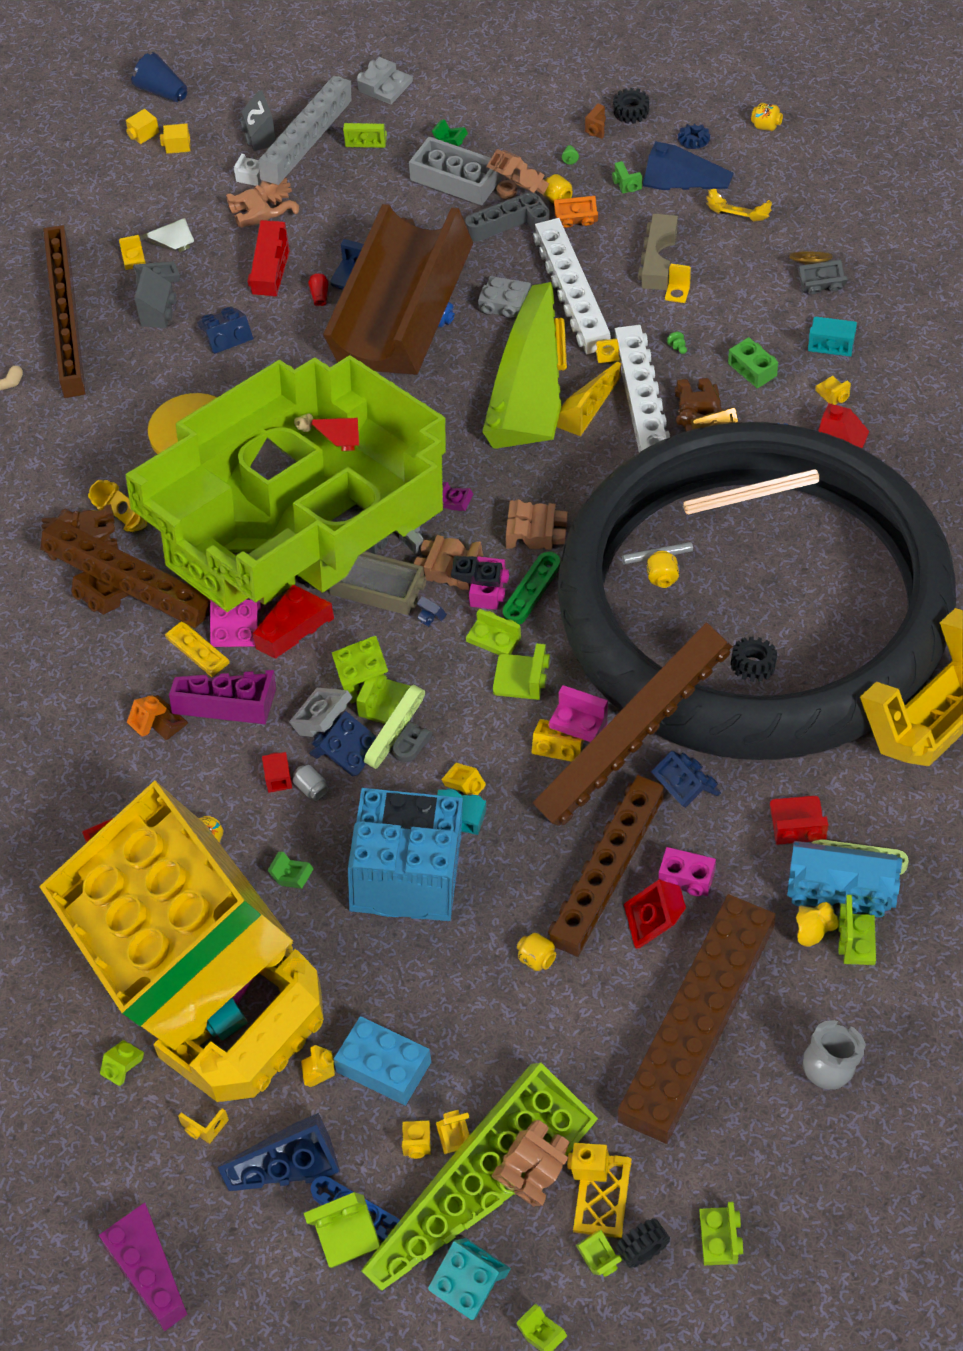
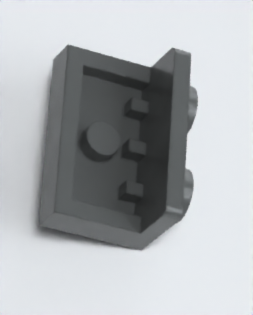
(822, 276)

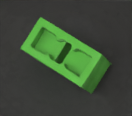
(753, 362)

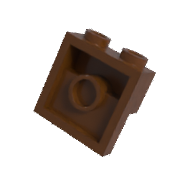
(96, 593)

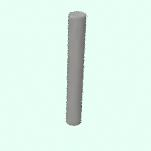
(645, 555)

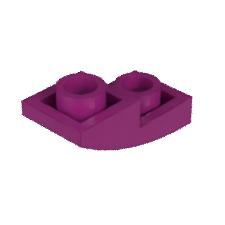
(456, 498)

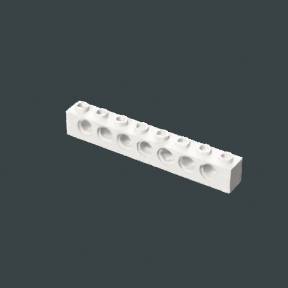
(571, 284)
(640, 387)

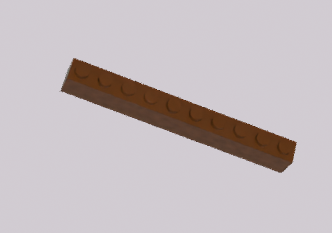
(64, 312)
(632, 725)

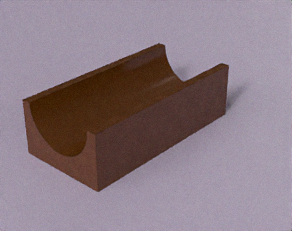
(398, 292)

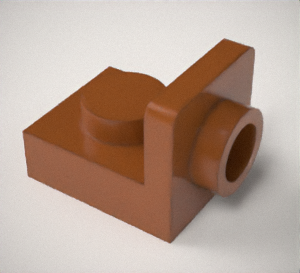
(595, 121)

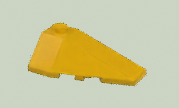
(584, 404)

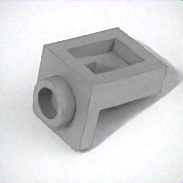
(413, 540)

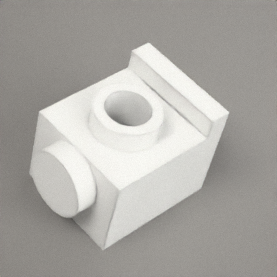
(247, 171)

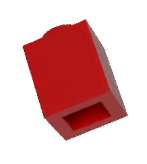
(277, 772)

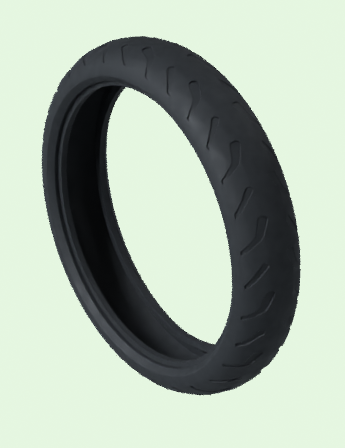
(746, 455)

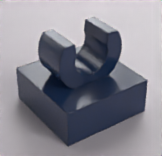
(430, 611)

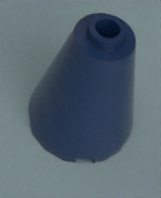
(158, 78)

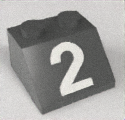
(258, 123)

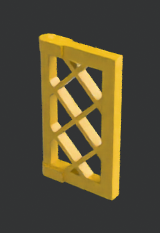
(619, 1210)

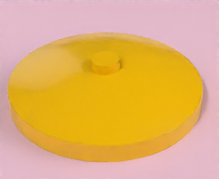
(163, 422)

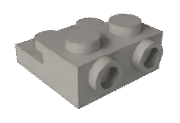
(383, 81)
(503, 296)
(320, 711)

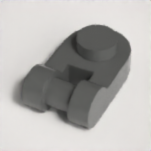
(406, 747)

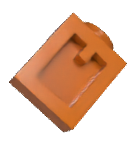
(143, 714)

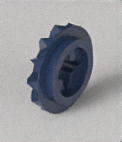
(691, 141)

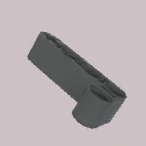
(507, 215)

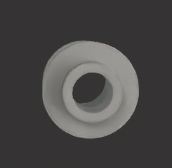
(310, 782)

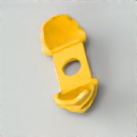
(718, 204)
(105, 493)

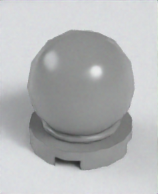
(833, 1055)

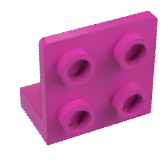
(234, 627)

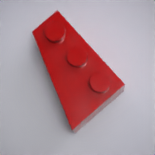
(269, 258)
(291, 620)

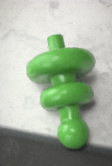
(570, 155)
(677, 341)

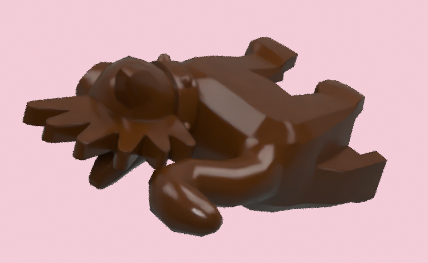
(696, 403)
(89, 522)

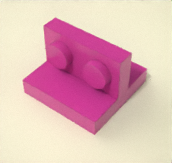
(579, 714)

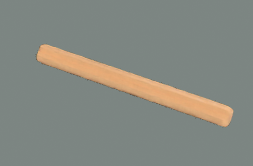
(751, 491)

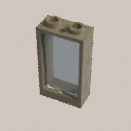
(382, 583)

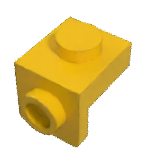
(453, 1130)

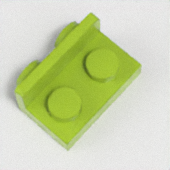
(365, 135)
(494, 633)
(719, 1235)

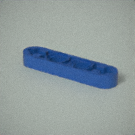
(333, 1186)

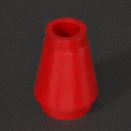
(318, 287)

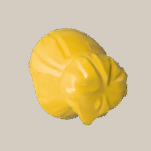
(815, 922)

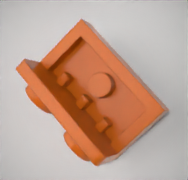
(576, 211)

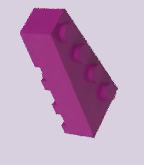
(225, 696)
(141, 1258)

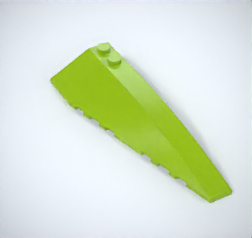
(526, 387)
(464, 1186)

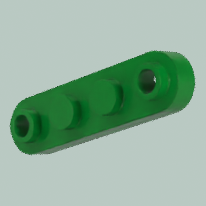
(532, 587)

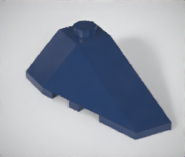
(677, 168)
(290, 1155)

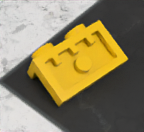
(554, 743)

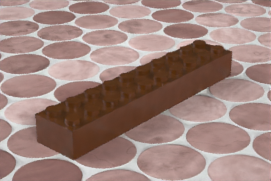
(696, 1019)

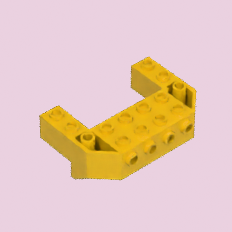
(929, 721)
(264, 1045)

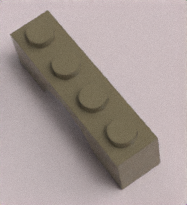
(655, 269)

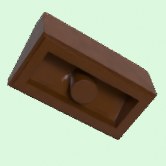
(168, 723)

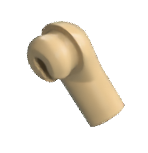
(12, 379)
(304, 422)

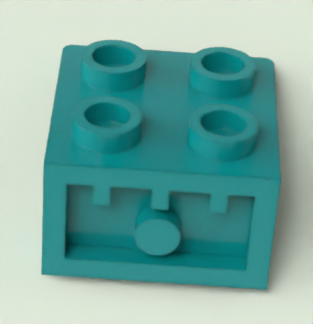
(832, 336)
(467, 1277)

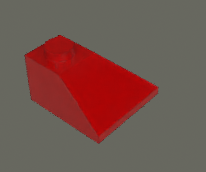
(844, 425)
(340, 432)
(654, 911)

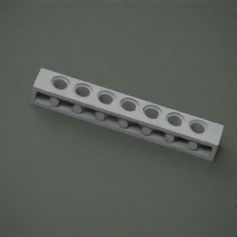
(305, 130)

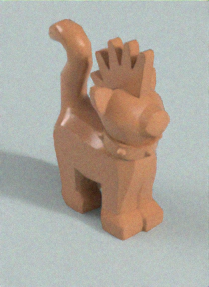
(255, 203)

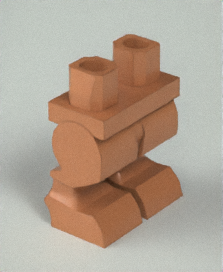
(516, 170)
(535, 525)
(440, 559)
(537, 1159)

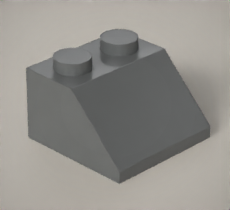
(154, 299)

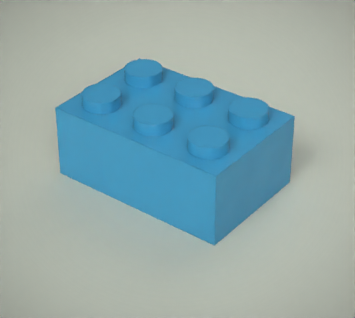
(382, 1060)

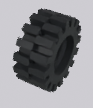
(631, 113)
(753, 649)
(643, 1243)

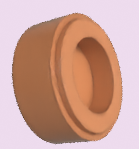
(506, 189)

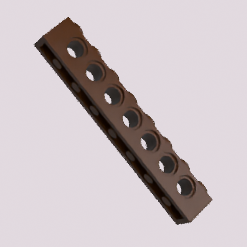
(125, 573)
(573, 938)

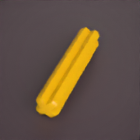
(561, 344)

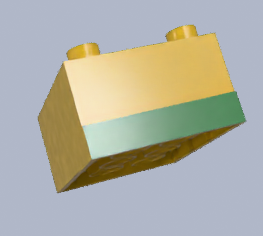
(165, 916)

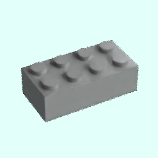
(453, 171)

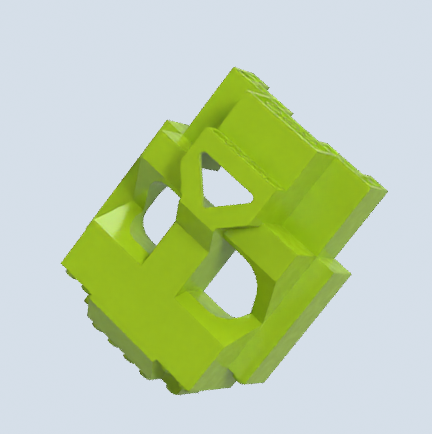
(217, 505)

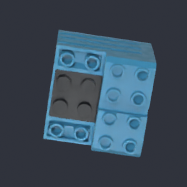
(405, 854)

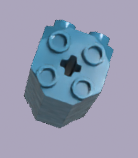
(832, 872)

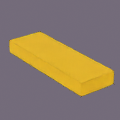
(197, 648)

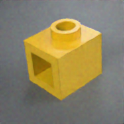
(142, 126)
(176, 138)
(589, 1162)

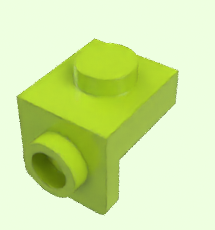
(119, 1061)
(599, 1254)
(540, 1330)

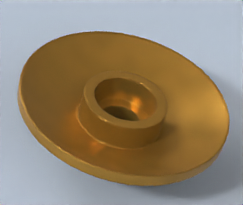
(810, 257)

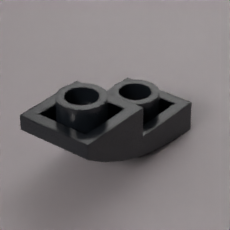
(472, 571)

